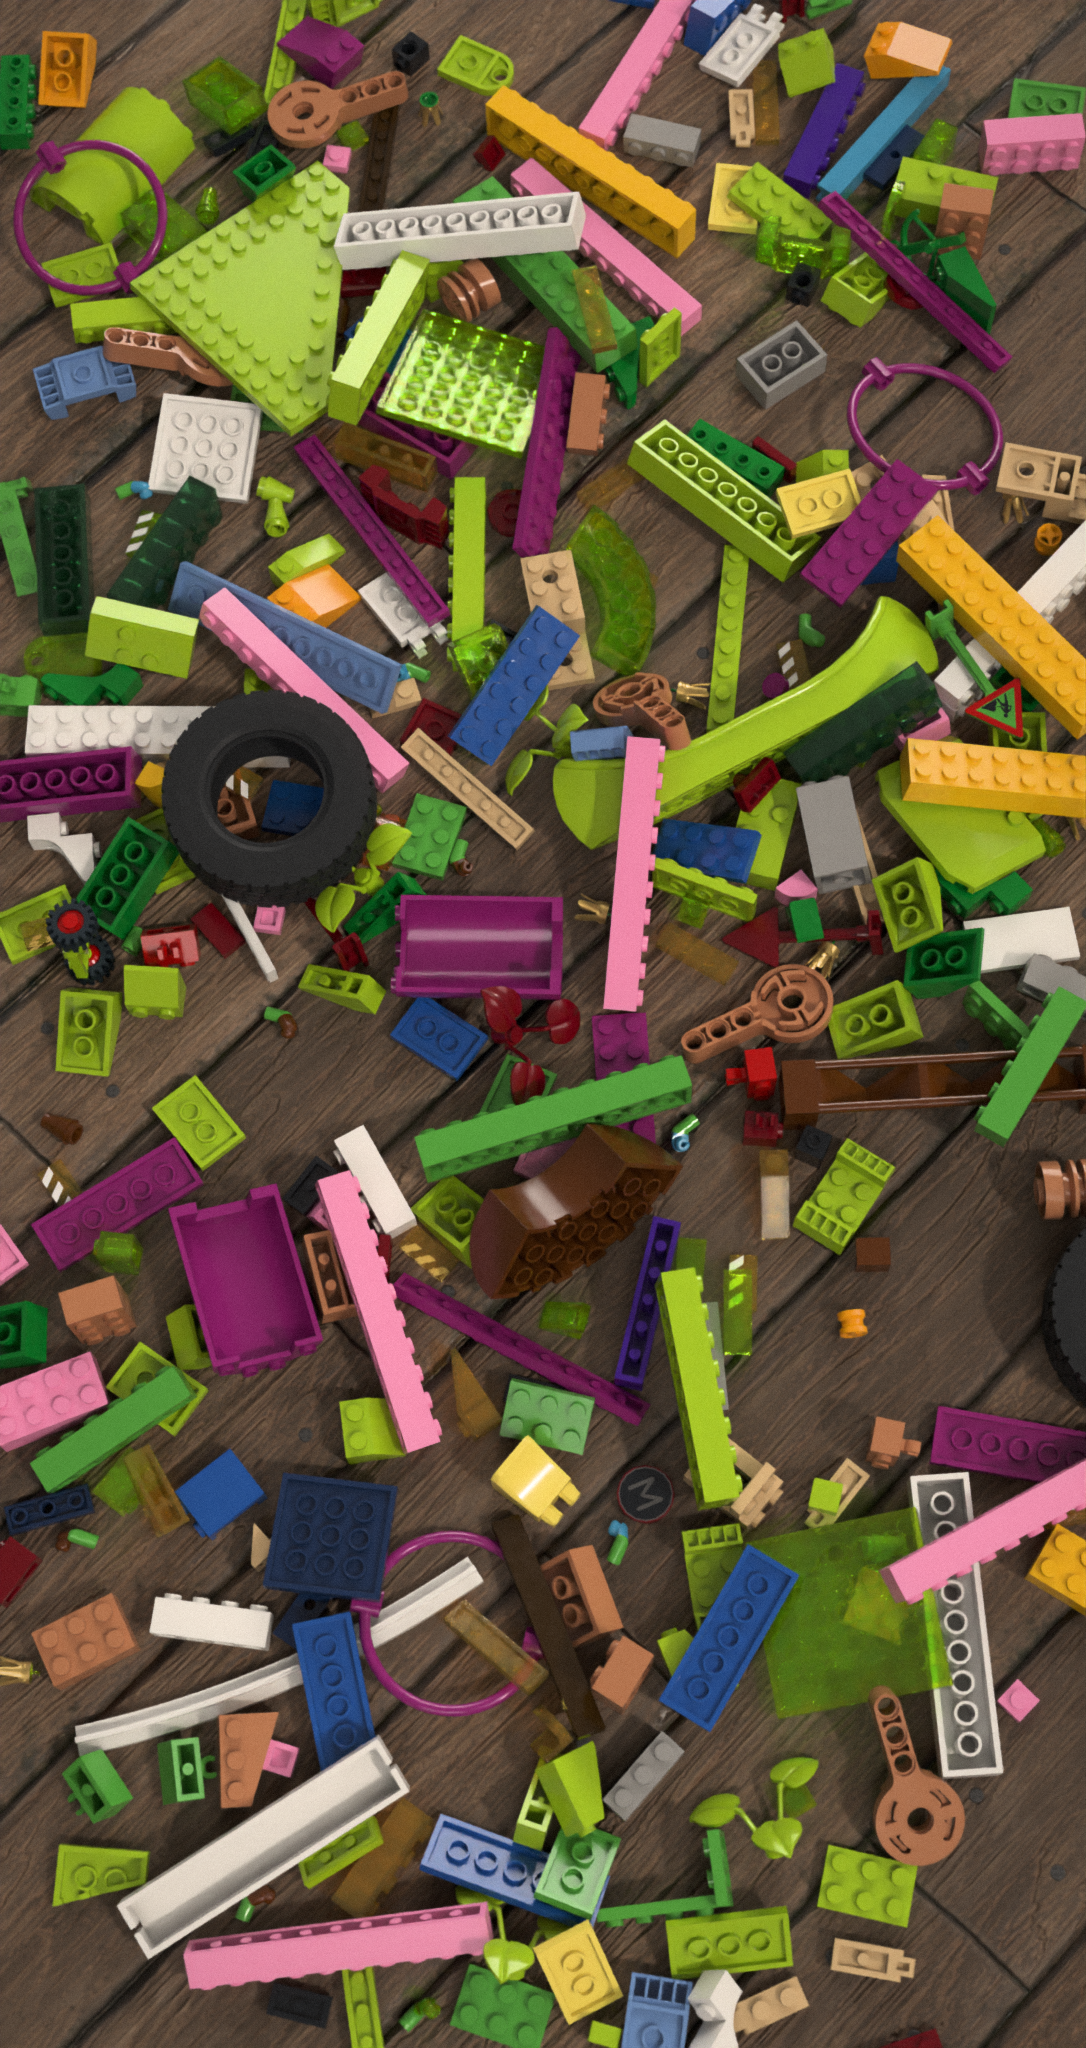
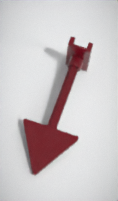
(762, 936)
(347, 949)

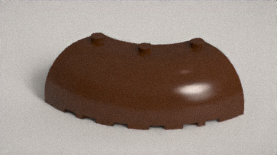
(568, 1211)

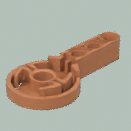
(337, 105)
(160, 352)
(645, 702)
(768, 1016)
(911, 1790)

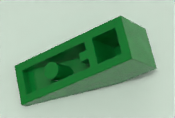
(379, 911)

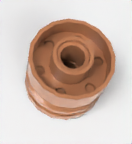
(469, 290)
(1057, 1189)

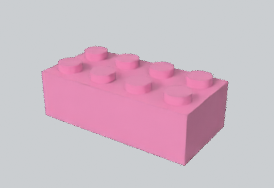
(1031, 144)
(51, 1401)

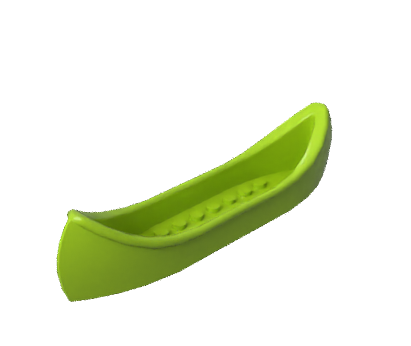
(591, 790)

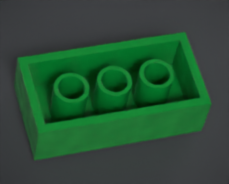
(127, 877)

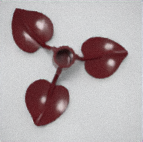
(501, 1009)

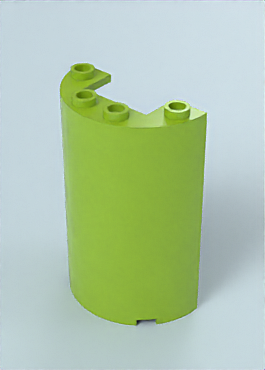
(102, 184)

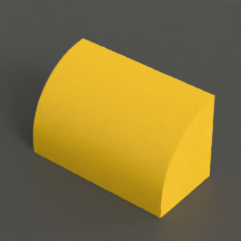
(151, 783)

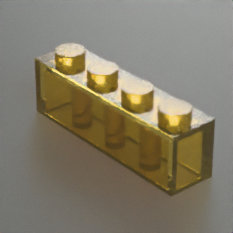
(403, 462)
(377, 1869)

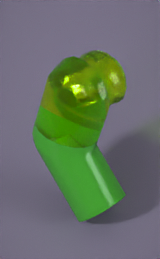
(416, 2012)

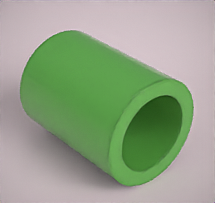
(132, 943)

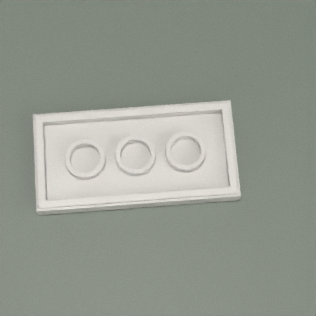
(1016, 937)

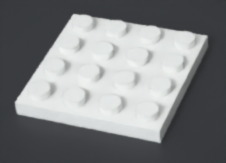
(207, 441)

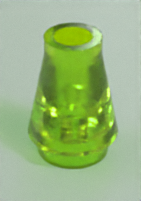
(207, 208)
(1052, 839)

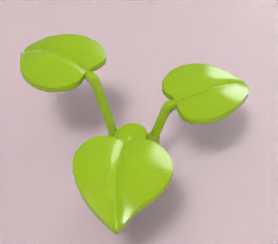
(569, 721)
(335, 903)
(774, 1837)
(505, 1958)

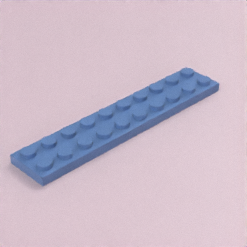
(334, 658)

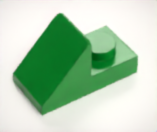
(804, 920)

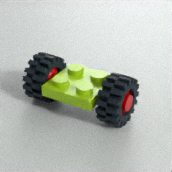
(84, 950)

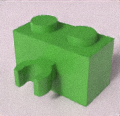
(18, 694)
(182, 1770)
(96, 1786)

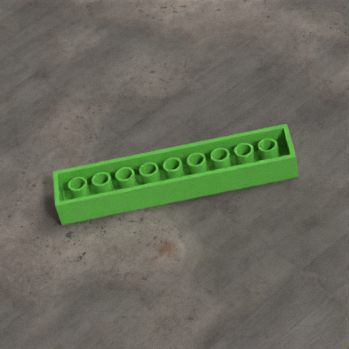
(550, 286)
(553, 1118)

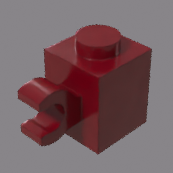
(761, 1129)

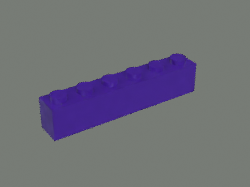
(823, 130)
(645, 1309)

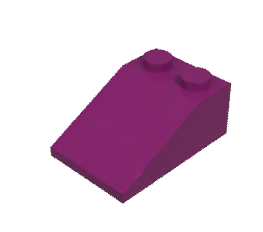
(322, 50)

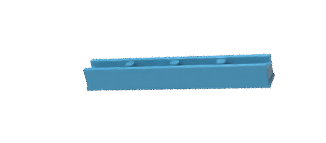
(902, 111)

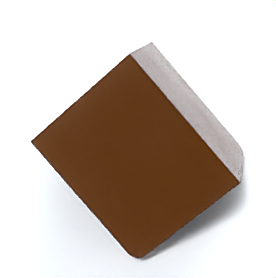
(873, 1254)

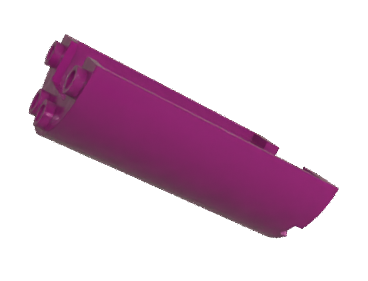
(477, 943)
(246, 1283)

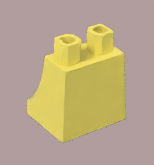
(534, 1482)

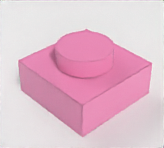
(337, 158)
(269, 920)
(1018, 1700)
(281, 1758)

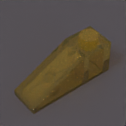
(774, 1194)
(473, 1406)
(154, 1491)

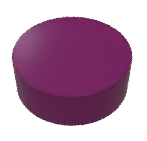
(775, 685)

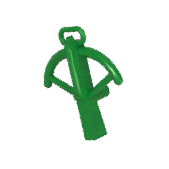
(929, 245)

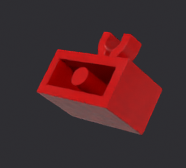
(171, 946)
(756, 1073)

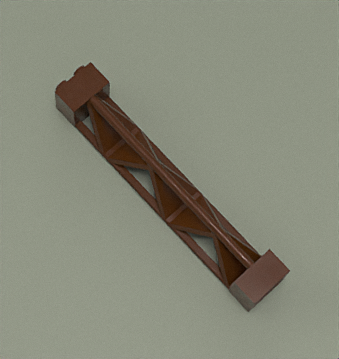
(915, 1083)

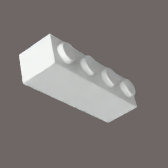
(376, 1183)
(212, 1623)

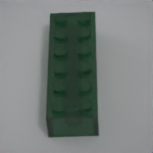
(171, 541)
(64, 559)
(865, 727)

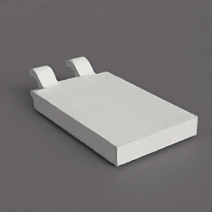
(742, 46)
(399, 616)

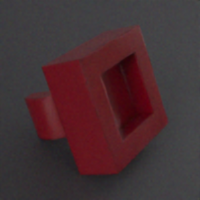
(489, 153)

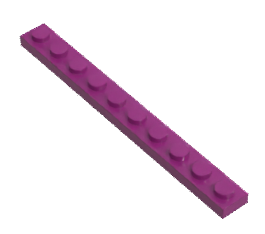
(915, 282)
(372, 531)
(520, 1349)

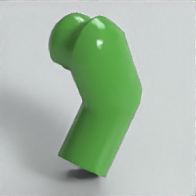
(808, 634)

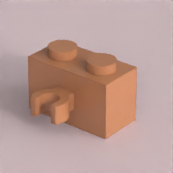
(887, 1442)

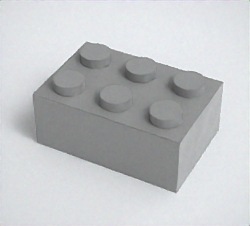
(781, 364)

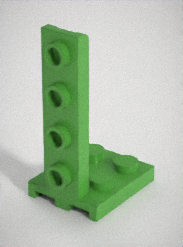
(16, 537)
(717, 1878)

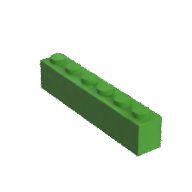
(1030, 1067)
(113, 1429)

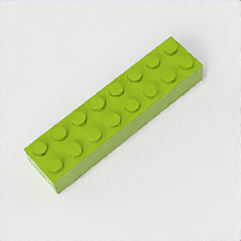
(377, 337)
(721, 499)
(697, 1389)

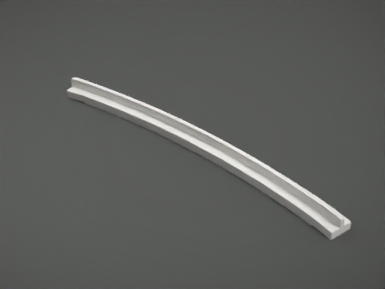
(274, 1678)

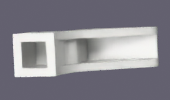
(51, 833)
(715, 2003)

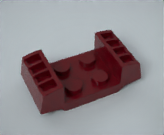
(406, 519)

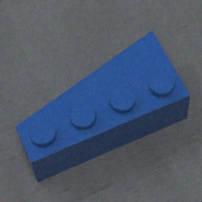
(709, 21)

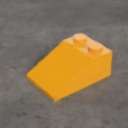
(905, 51)
(66, 68)
(317, 596)

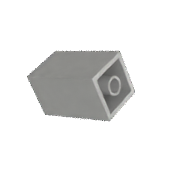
(833, 834)

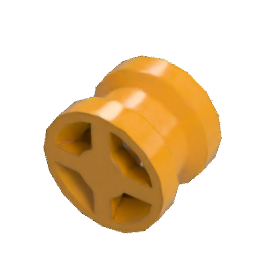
(1052, 534)
(852, 1323)

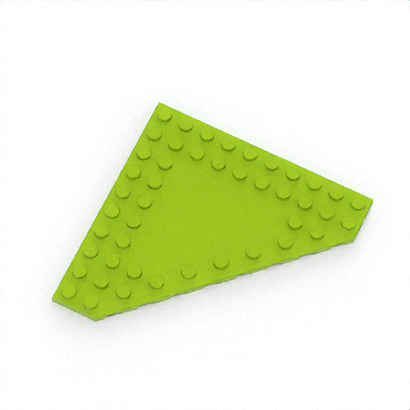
(263, 295)

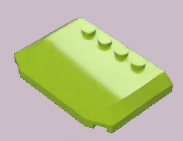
(963, 841)

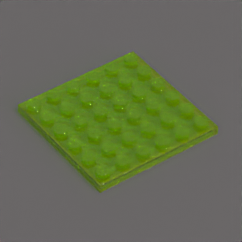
(466, 383)
(840, 1622)

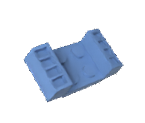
(81, 378)
(600, 743)
(656, 2012)

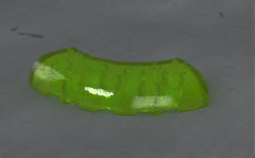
(622, 591)

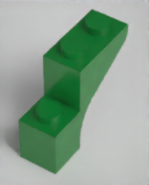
(625, 370)
(116, 686)
(1003, 895)

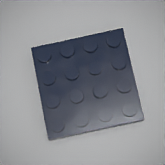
(331, 1537)

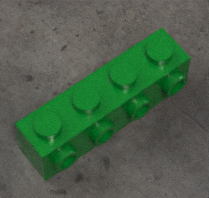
(16, 101)
(746, 462)

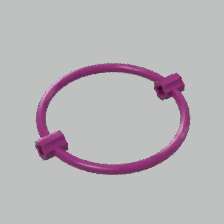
(54, 161)
(881, 376)
(371, 1609)

